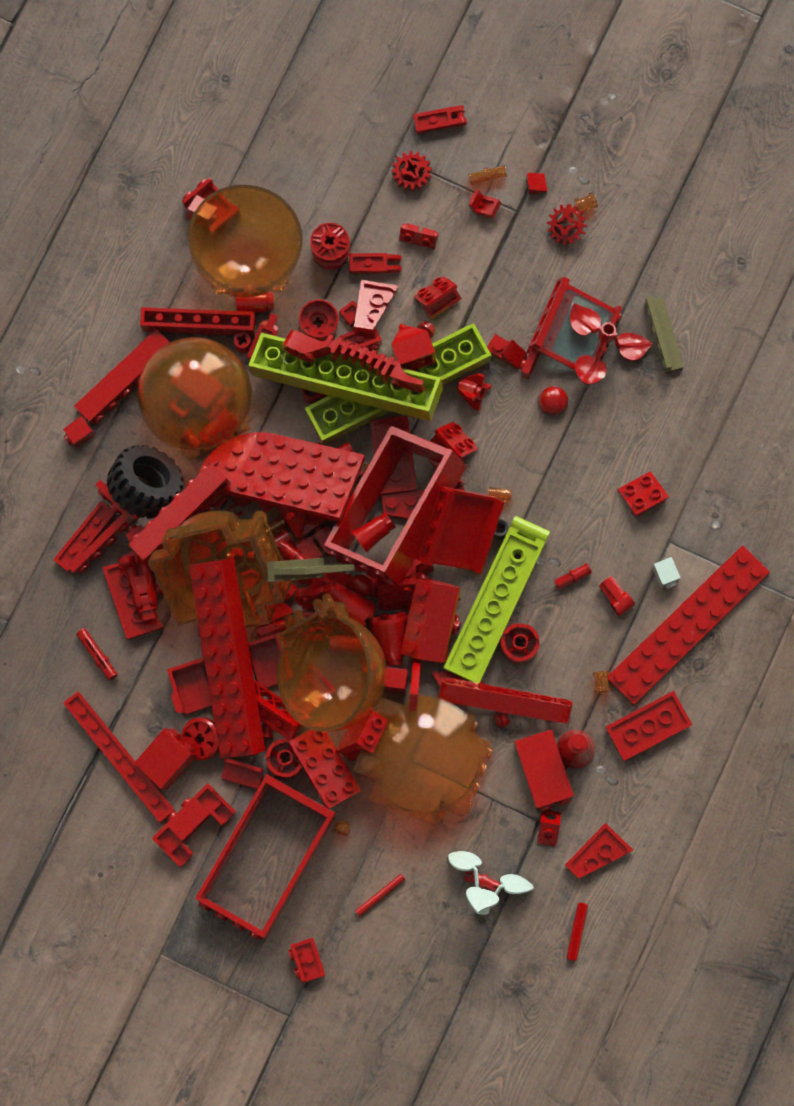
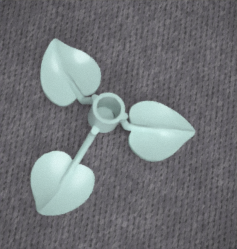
(483, 899)

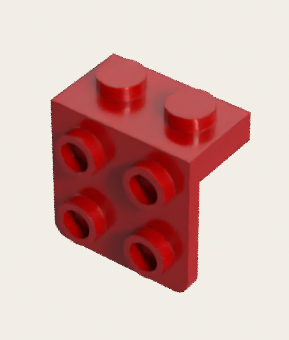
(397, 597)

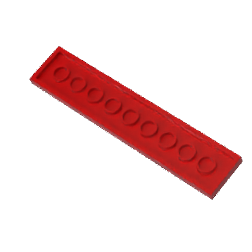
(687, 625)

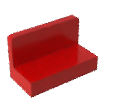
(242, 773)

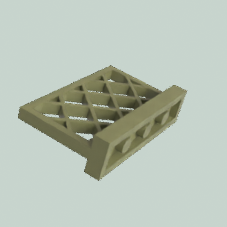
(302, 569)

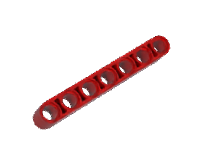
(505, 700)

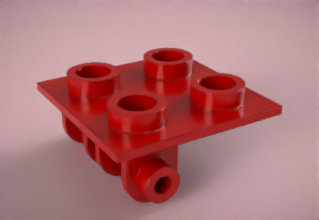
(643, 494)

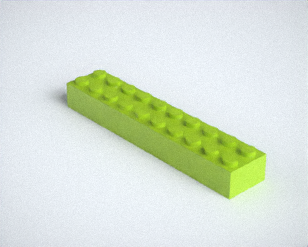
(455, 357)
(344, 380)

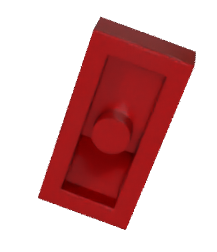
(507, 351)

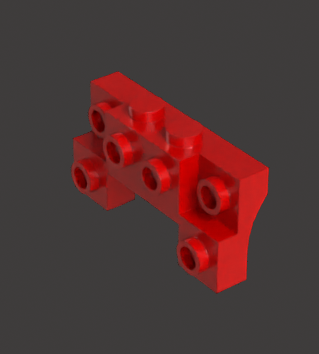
(188, 820)

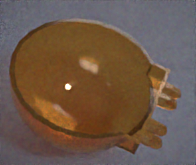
(341, 652)

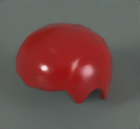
(553, 400)

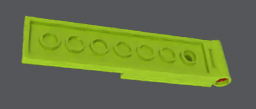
(496, 600)

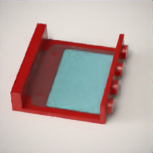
(554, 333)

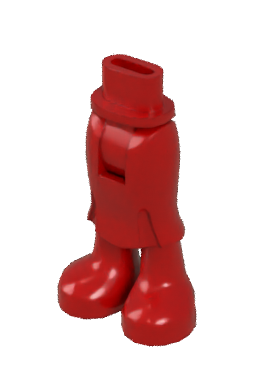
(142, 586)

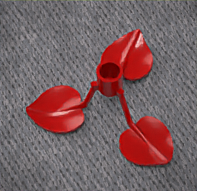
(585, 320)

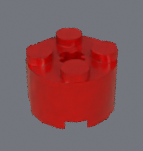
(520, 632)
(274, 762)

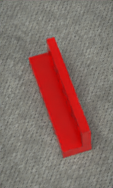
(276, 718)

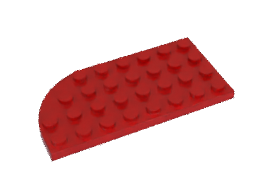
(288, 473)

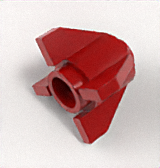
(473, 389)

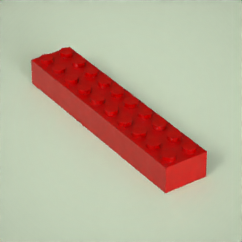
(227, 658)

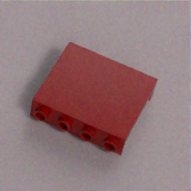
(460, 529)

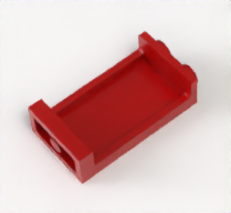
(544, 770)

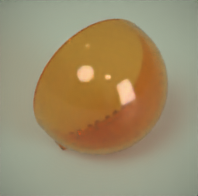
(245, 241)
(195, 395)

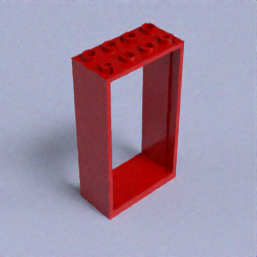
(369, 489)
(267, 783)

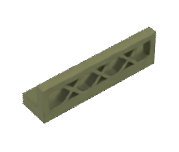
(663, 334)

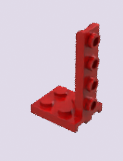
(107, 538)

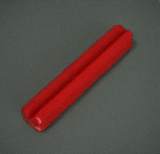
(577, 931)

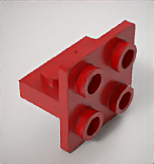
(438, 296)
(455, 439)

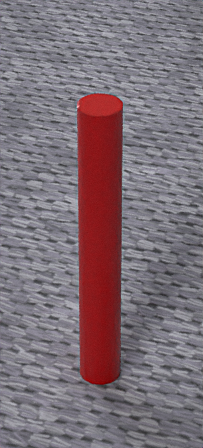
(379, 895)

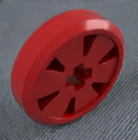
(202, 727)

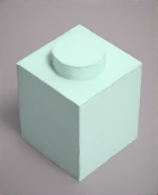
(666, 573)

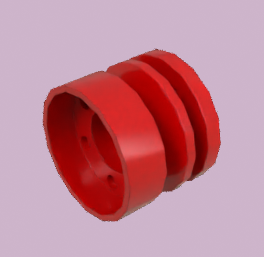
(326, 255)
(322, 312)

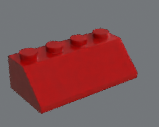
(430, 620)

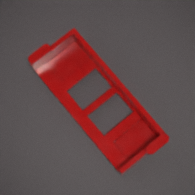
(191, 685)

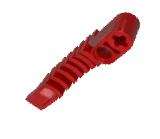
(310, 349)

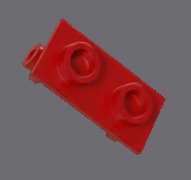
(411, 234)

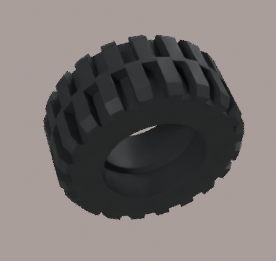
(152, 466)

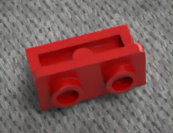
(368, 340)
(307, 960)

